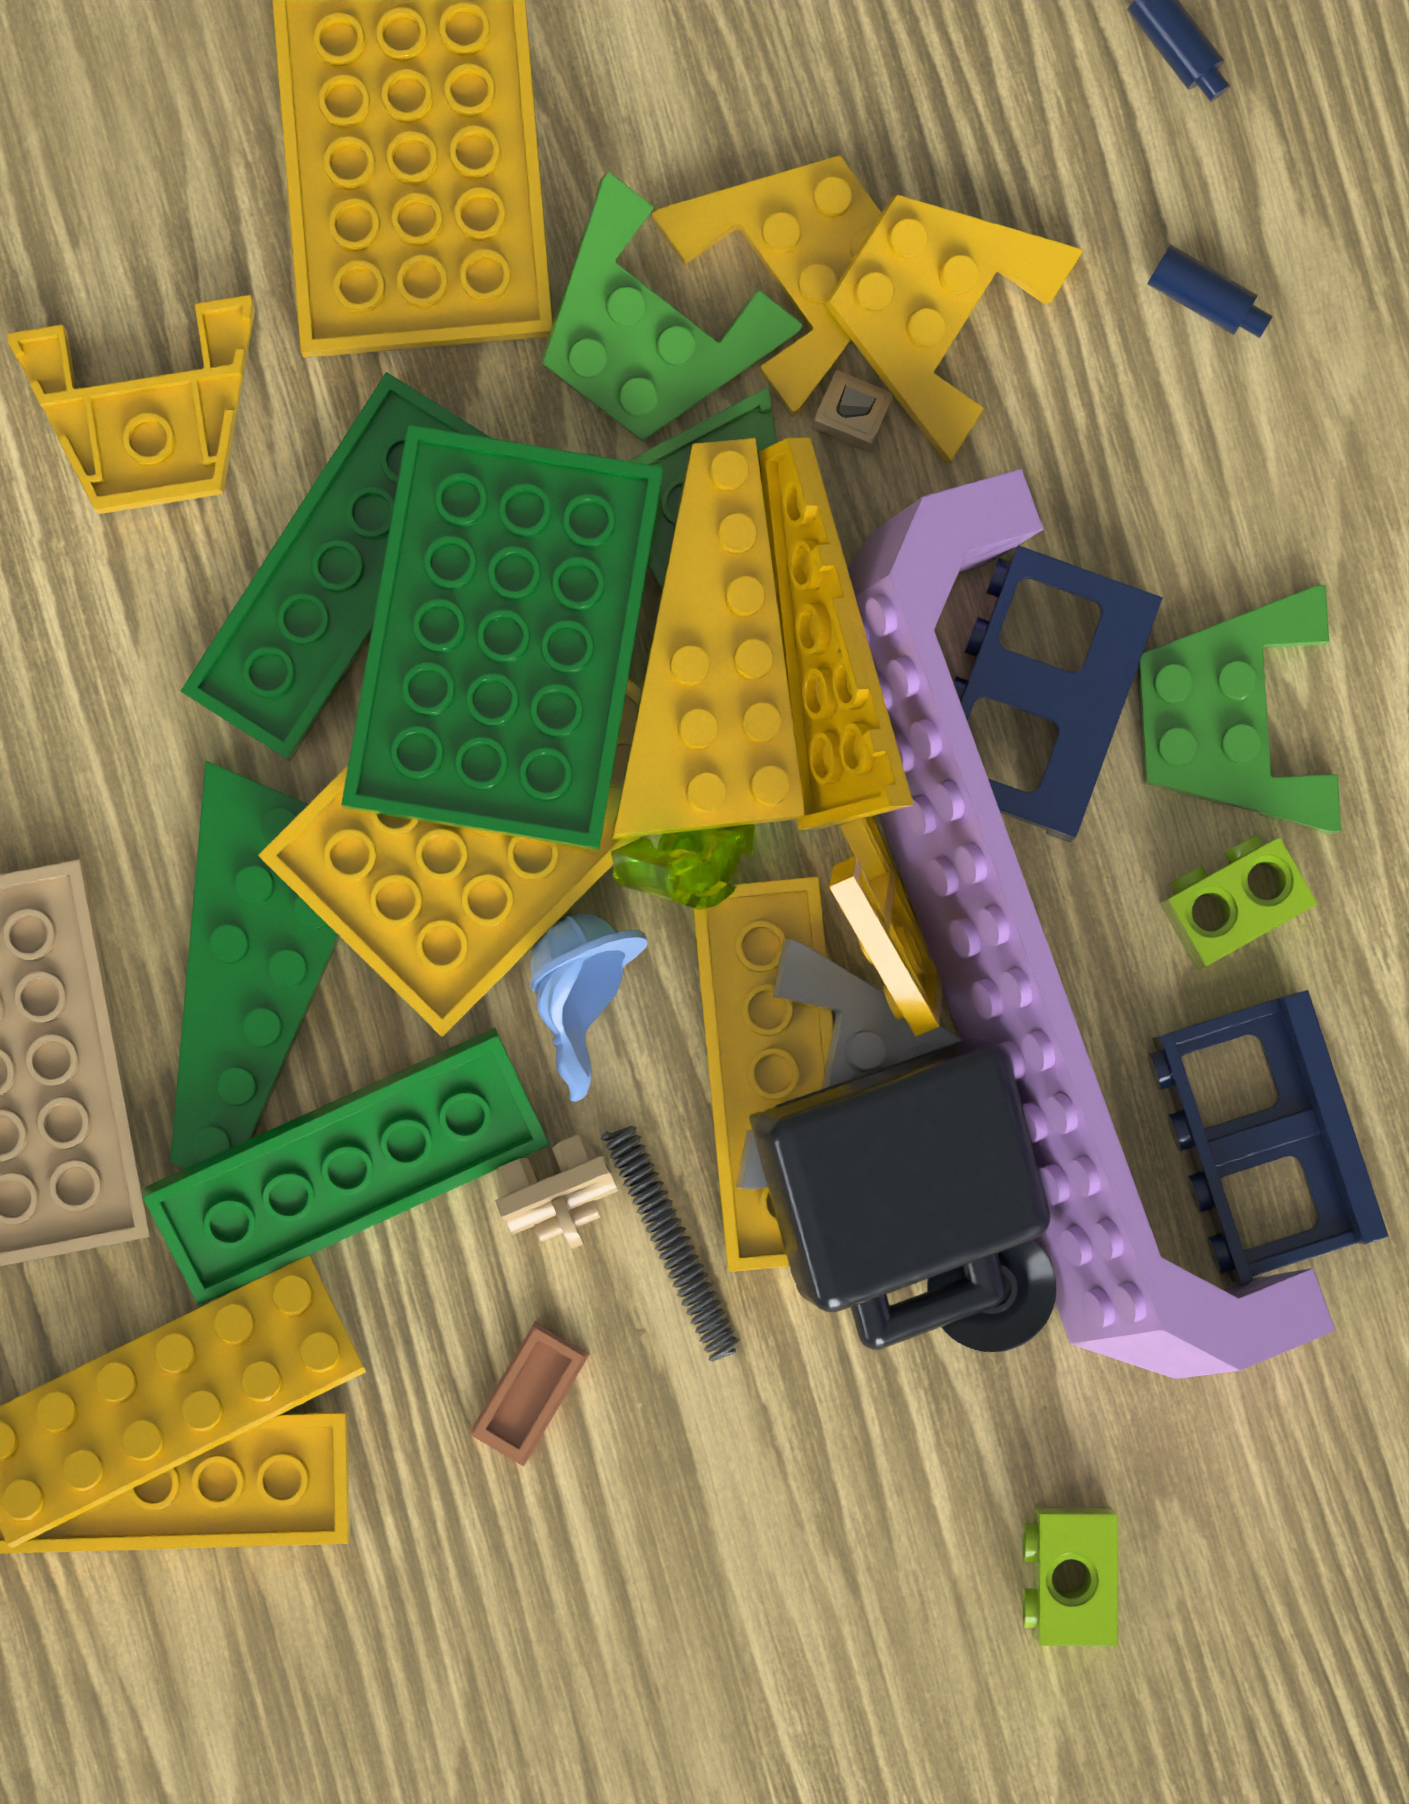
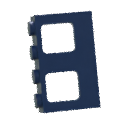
(1079, 703)
(1303, 1123)

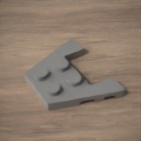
(863, 1033)

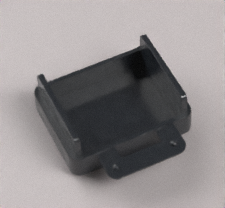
(903, 1184)

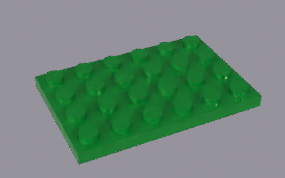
(502, 637)

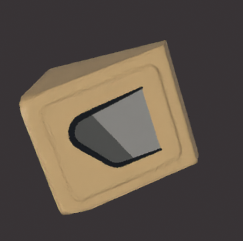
(852, 411)

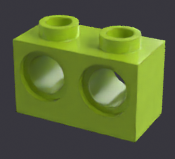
(1243, 913)

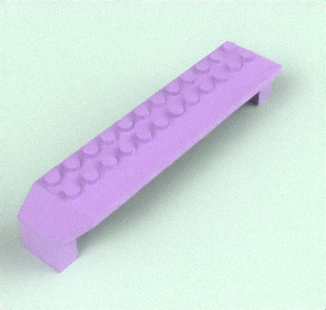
(1005, 984)

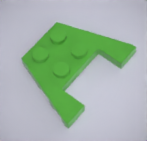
(631, 346)
(1209, 714)

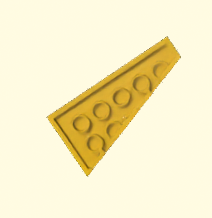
(714, 696)
(836, 700)

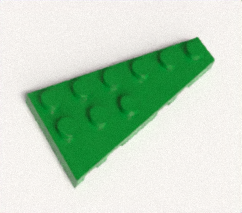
(248, 969)

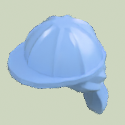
(575, 978)

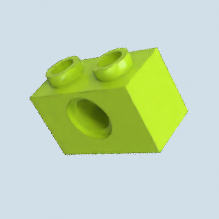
(1089, 1612)

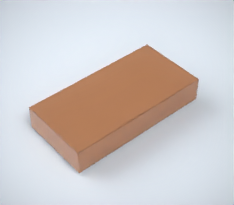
(529, 1393)

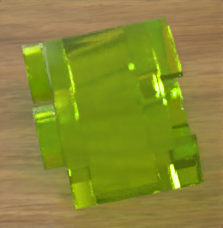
(686, 866)

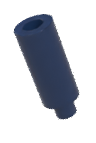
(1181, 44)
(1208, 293)

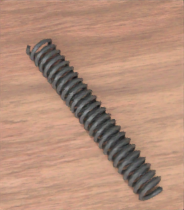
(678, 1250)

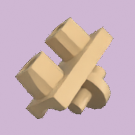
(559, 1201)

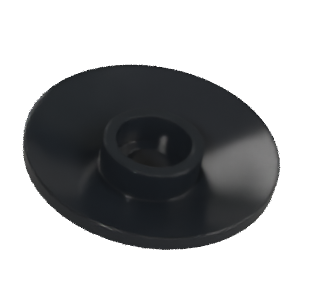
(1022, 1312)

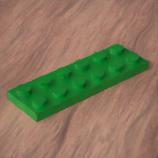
(318, 585)
(345, 1166)

